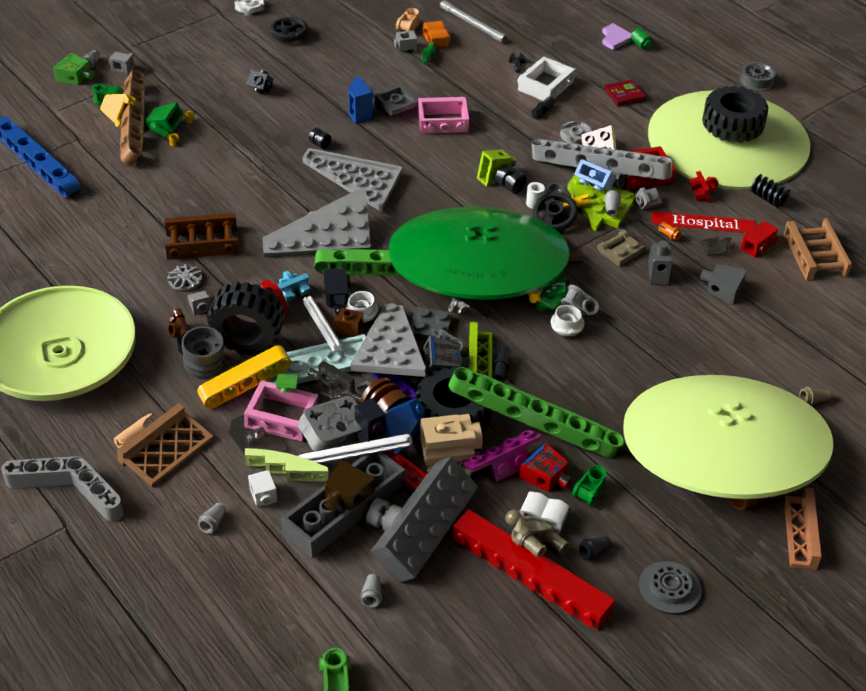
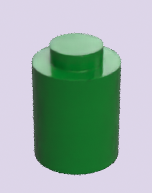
(642, 39)

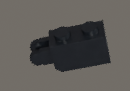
(336, 288)

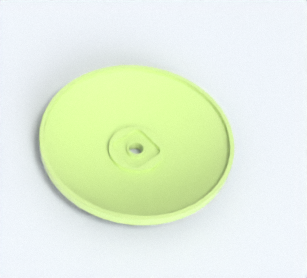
(81, 322)

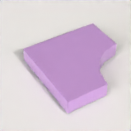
(615, 36)

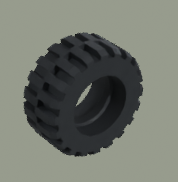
(735, 114)
(251, 302)
(435, 390)

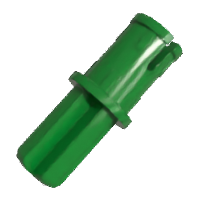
(428, 53)

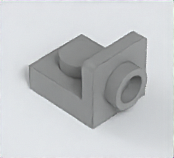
(648, 198)
(199, 302)

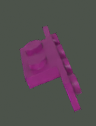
(505, 458)

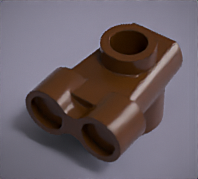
(177, 324)

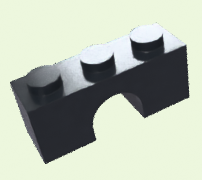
(371, 420)

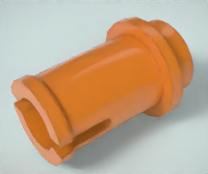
(673, 233)

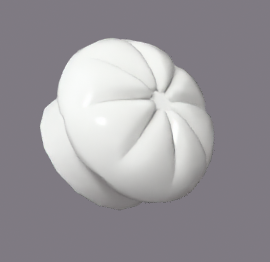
(365, 303)
(567, 321)

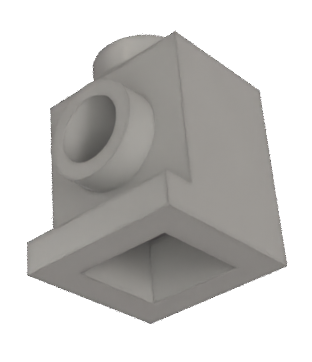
(406, 41)
(122, 62)

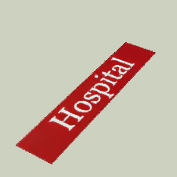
(703, 222)

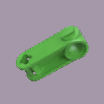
(335, 676)

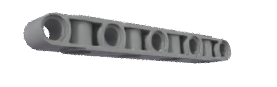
(628, 162)

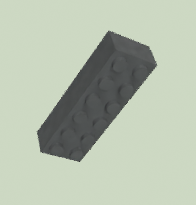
(424, 519)
(315, 527)

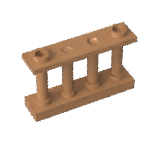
(805, 257)

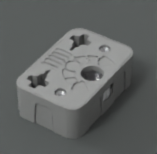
(330, 424)

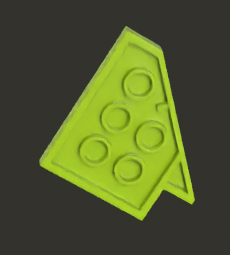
(596, 211)

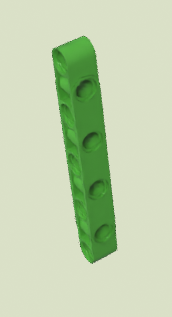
(356, 262)
(535, 412)

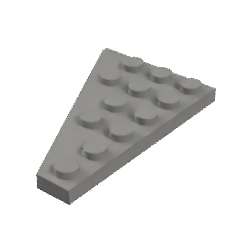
(355, 173)
(332, 227)
(390, 346)

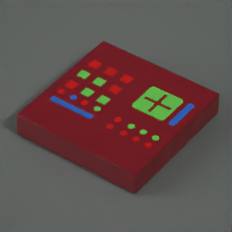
(624, 92)

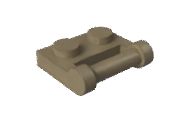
(623, 252)

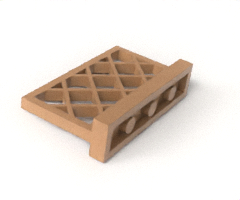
(151, 436)

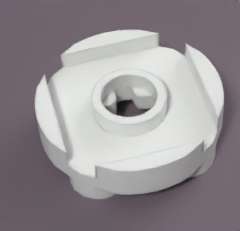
(249, 7)

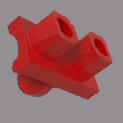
(704, 186)

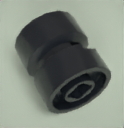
(511, 178)

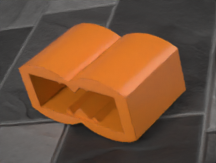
(436, 33)

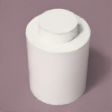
(534, 192)

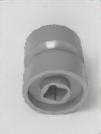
(382, 513)

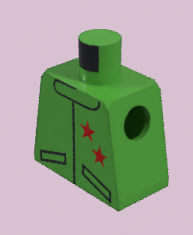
(73, 70)

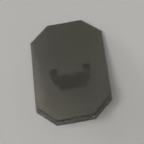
(456, 309)
(254, 439)

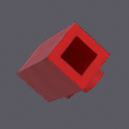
(759, 239)

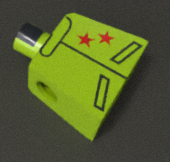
(490, 163)

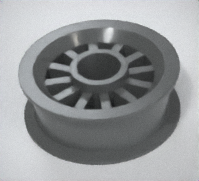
(757, 76)

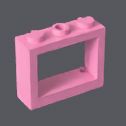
(444, 105)
(273, 423)

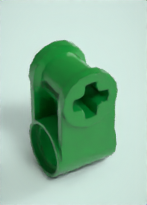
(99, 94)
(591, 484)

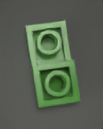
(287, 382)

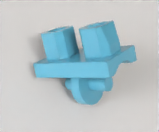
(291, 283)

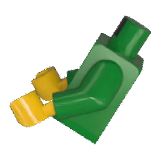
(165, 120)
(551, 295)

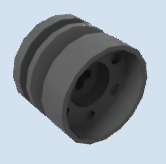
(203, 352)

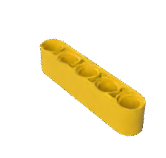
(244, 377)

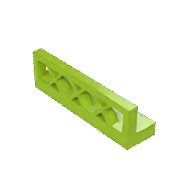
(475, 359)

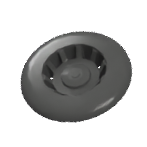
(671, 580)

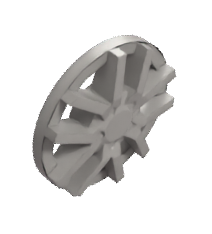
(184, 277)

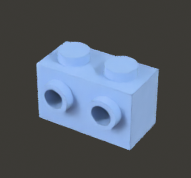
(595, 175)

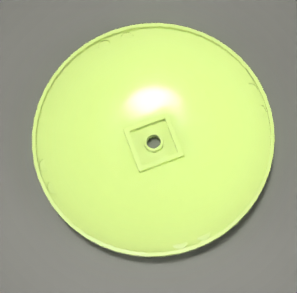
(776, 153)
(728, 436)

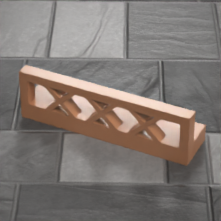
(810, 529)

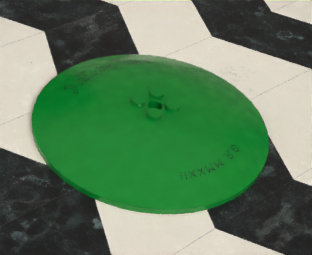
(478, 252)

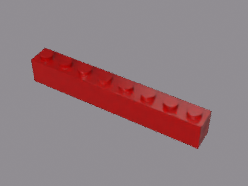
(538, 574)

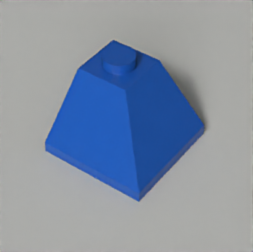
(405, 419)

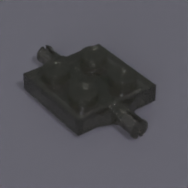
(334, 382)

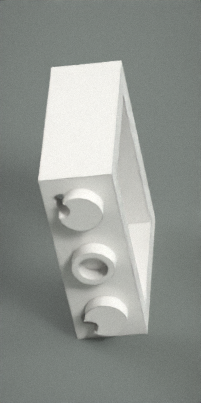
(564, 78)

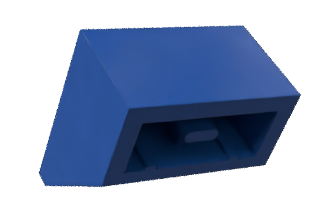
(360, 101)

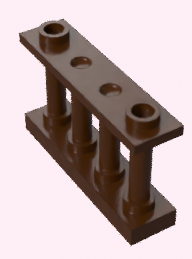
(199, 225)

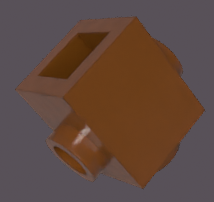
(349, 322)

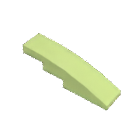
(293, 466)

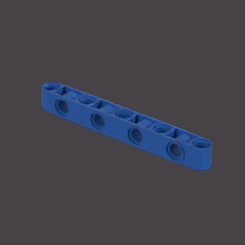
(38, 158)

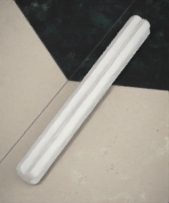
(322, 324)

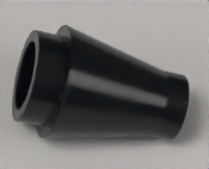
(592, 548)

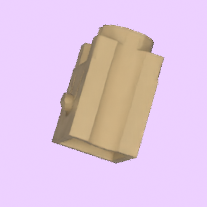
(449, 437)

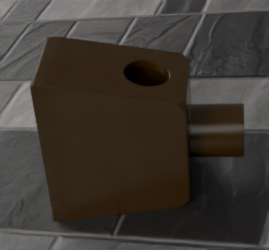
(347, 487)

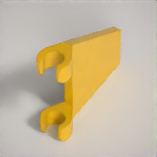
(114, 105)

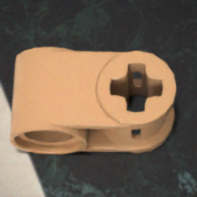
(408, 20)

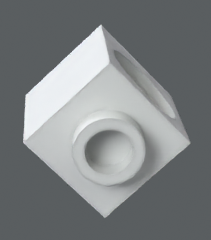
(262, 488)

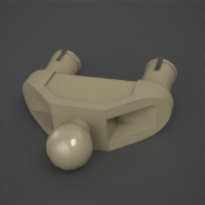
(533, 533)

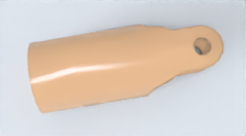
(130, 432)

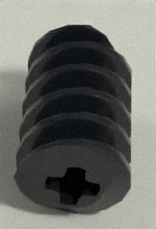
(770, 192)

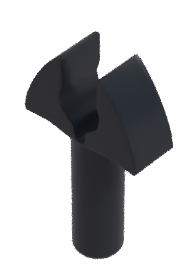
(512, 59)

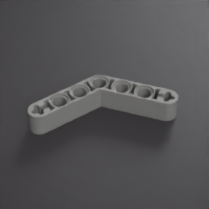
(65, 472)

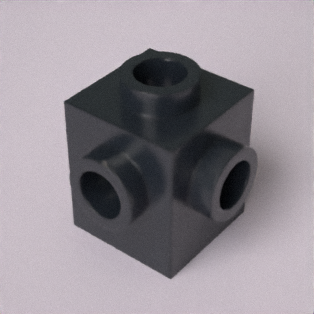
(260, 81)

